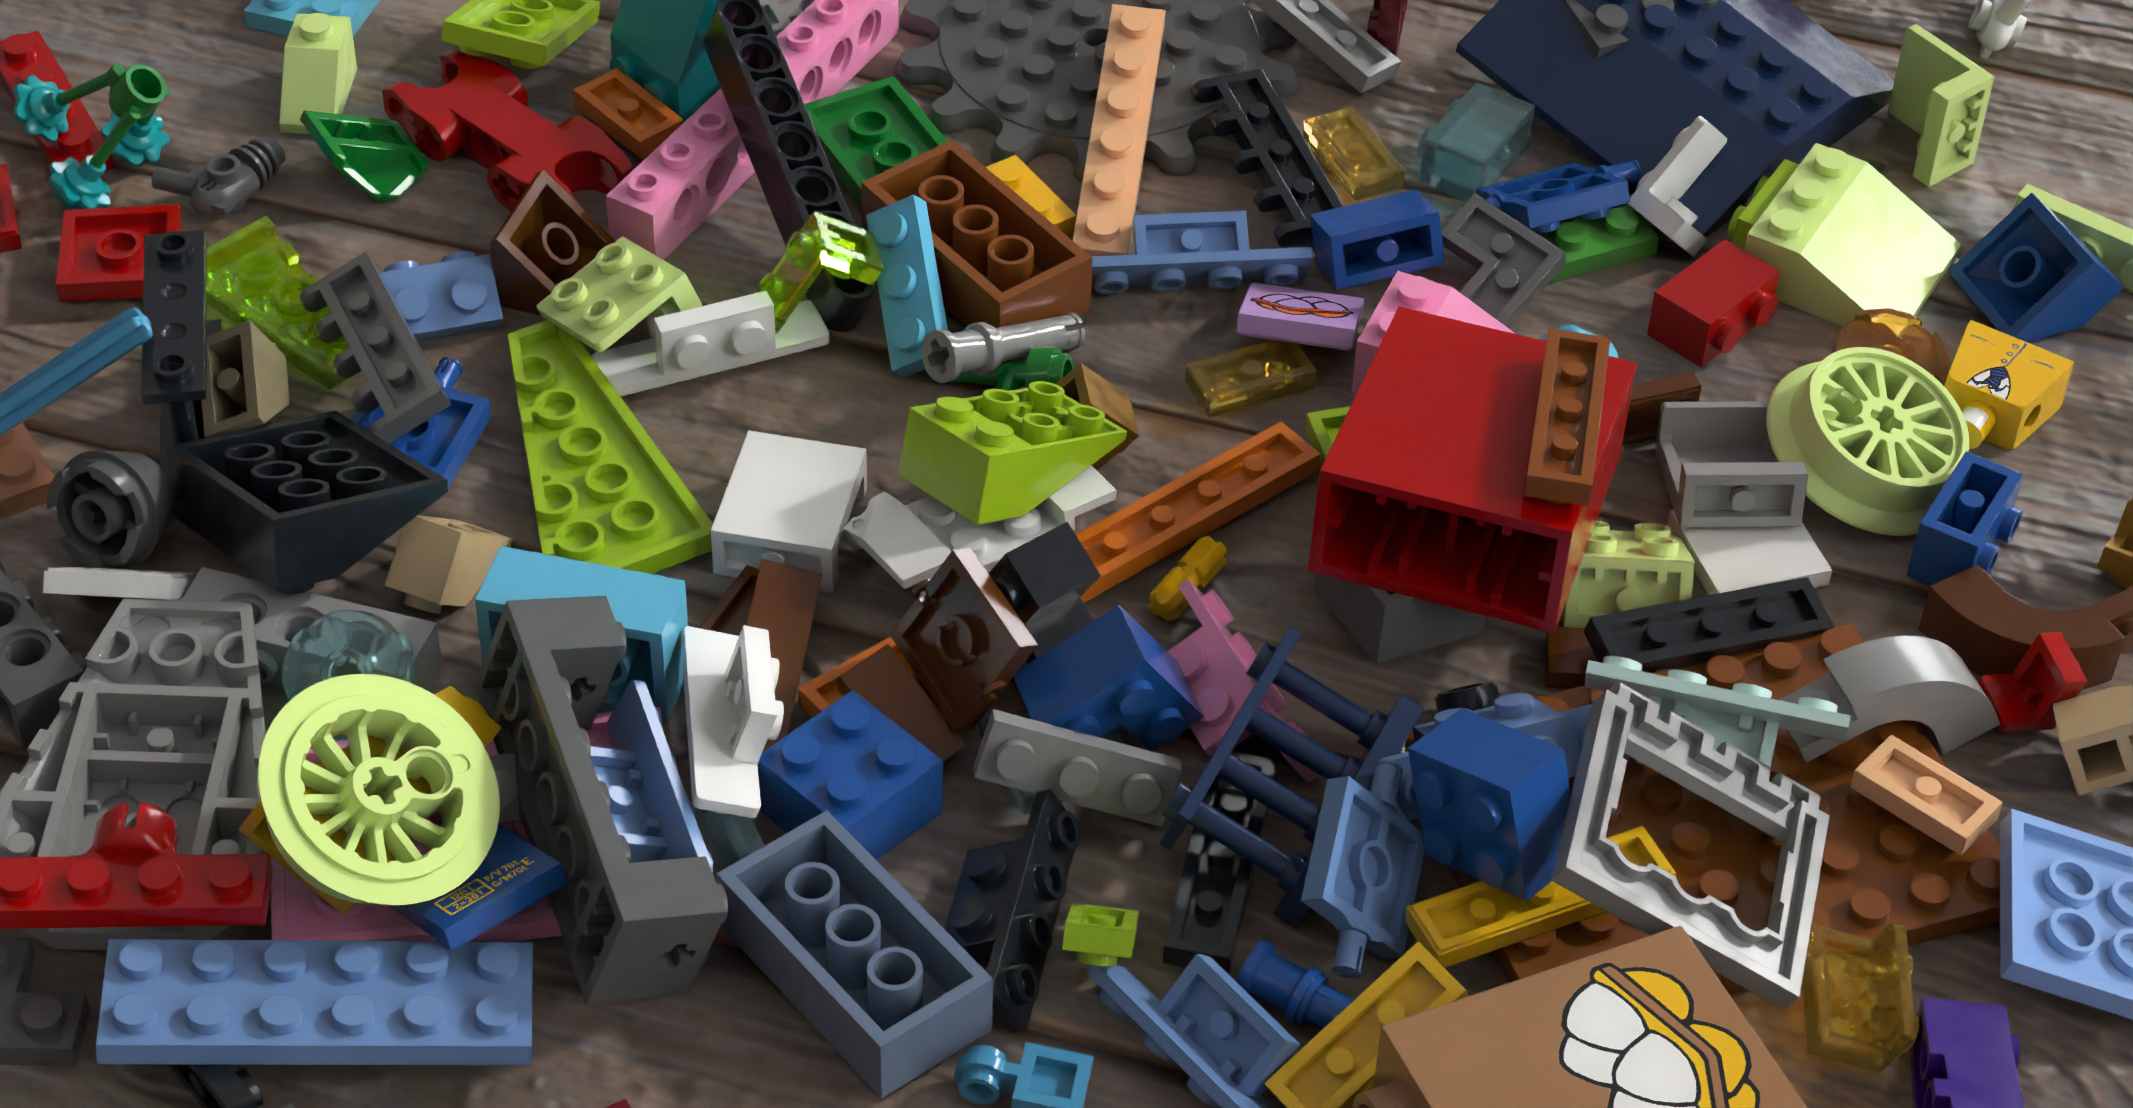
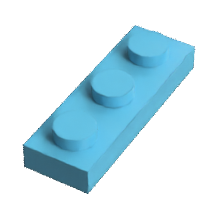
(909, 282)

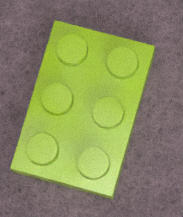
(519, 29)

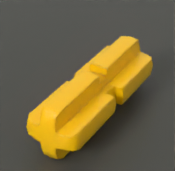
(1198, 565)

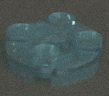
(337, 639)

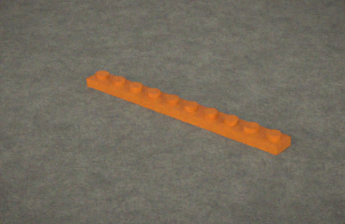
(1154, 525)

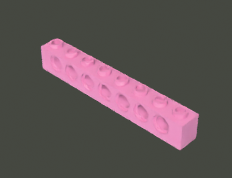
(706, 155)

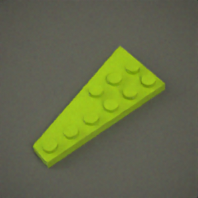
(592, 466)

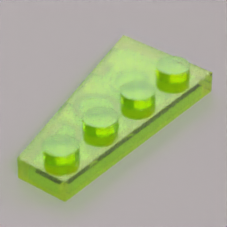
(262, 281)

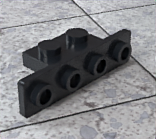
(1011, 904)

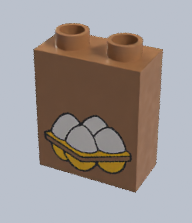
(1595, 1033)

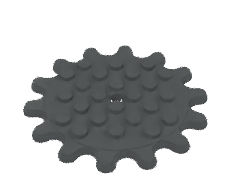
(1036, 77)

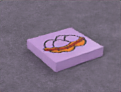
(1300, 316)

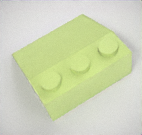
(1849, 240)

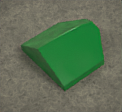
(368, 151)

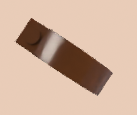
(1996, 629)

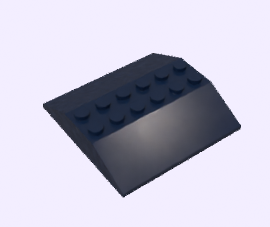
(1744, 66)

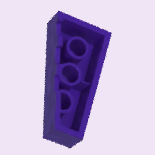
(1964, 1057)

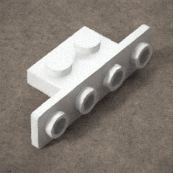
(710, 342)
(729, 715)

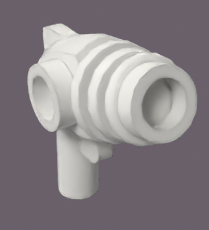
(1998, 23)

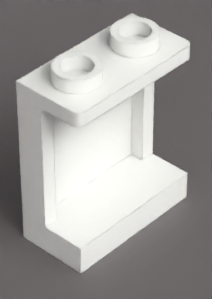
(788, 505)

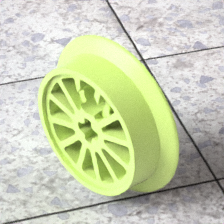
(1861, 425)
(373, 794)

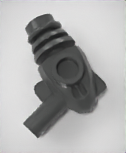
(226, 179)

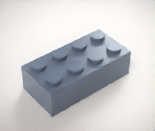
(856, 953)

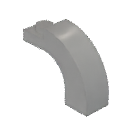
(1897, 682)

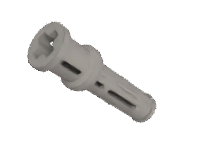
(984, 348)

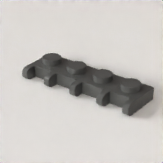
(379, 347)

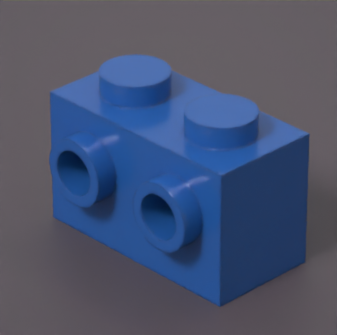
(1377, 239)
(1967, 521)

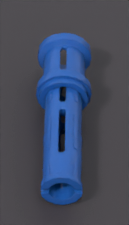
(1296, 991)

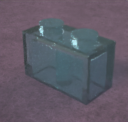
(1475, 142)

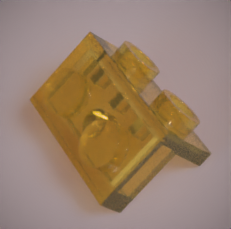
(1859, 997)

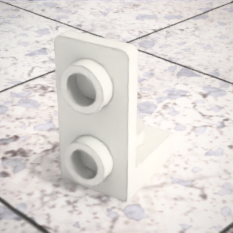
(1661, 188)

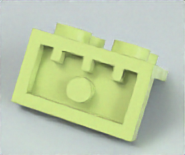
(1941, 100)
(617, 294)
(1629, 572)

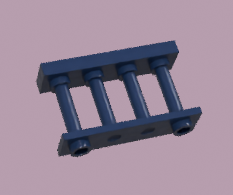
(1377, 732)

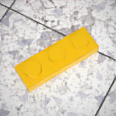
(1345, 1052)

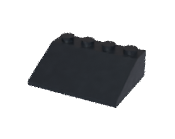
(298, 496)

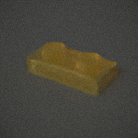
(1353, 153)
(1250, 376)

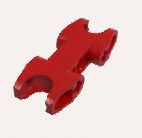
(489, 120)

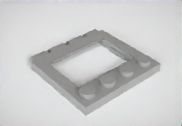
(1651, 898)

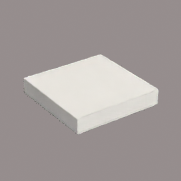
(1752, 556)
(117, 582)

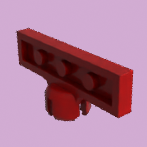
(134, 881)

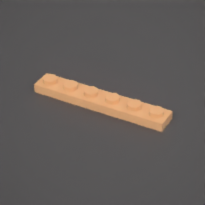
(1119, 131)

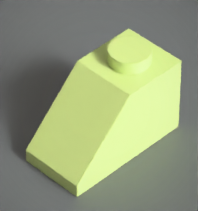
(316, 68)

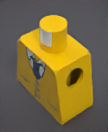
(2005, 386)

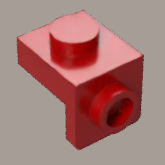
(2041, 678)

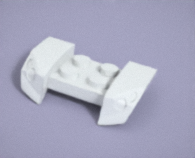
(919, 536)

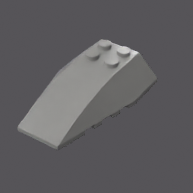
(154, 720)

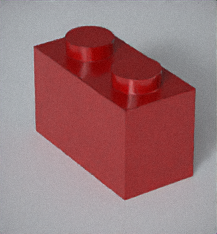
(1713, 303)

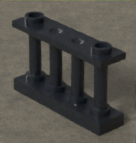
(177, 352)

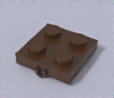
(962, 639)

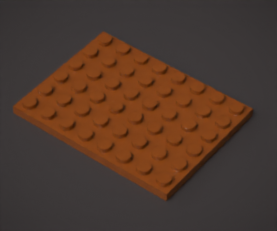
(1872, 861)

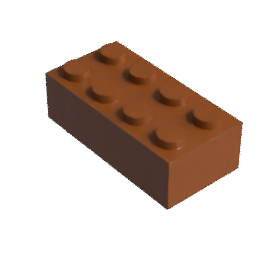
(990, 246)

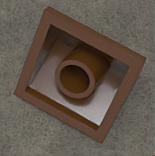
(542, 244)

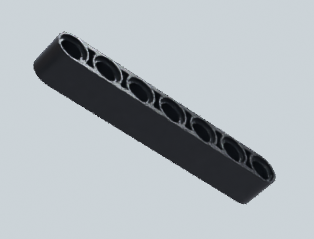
(781, 143)

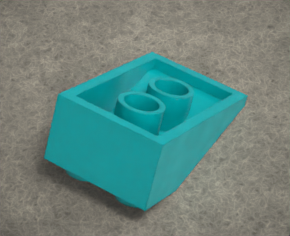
(665, 50)

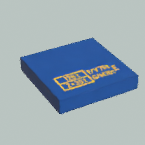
(502, 886)

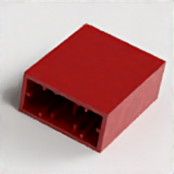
(1435, 471)

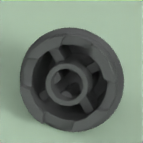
(112, 507)

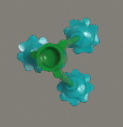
(131, 132)

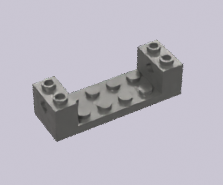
(624, 923)

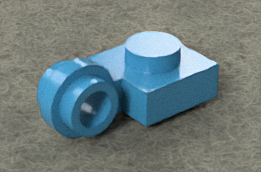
(1042, 1080)

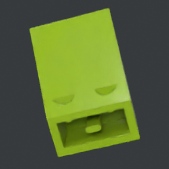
(1003, 449)

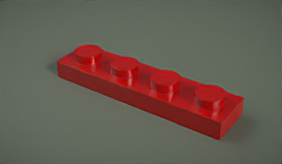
(29, 55)

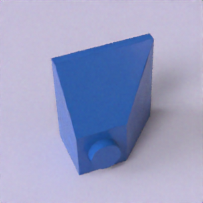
(2035, 275)

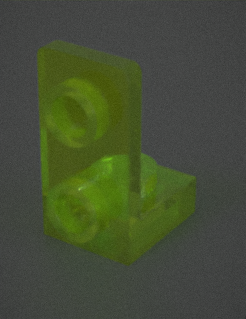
(819, 245)

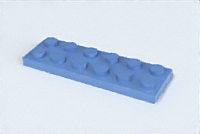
(315, 1003)

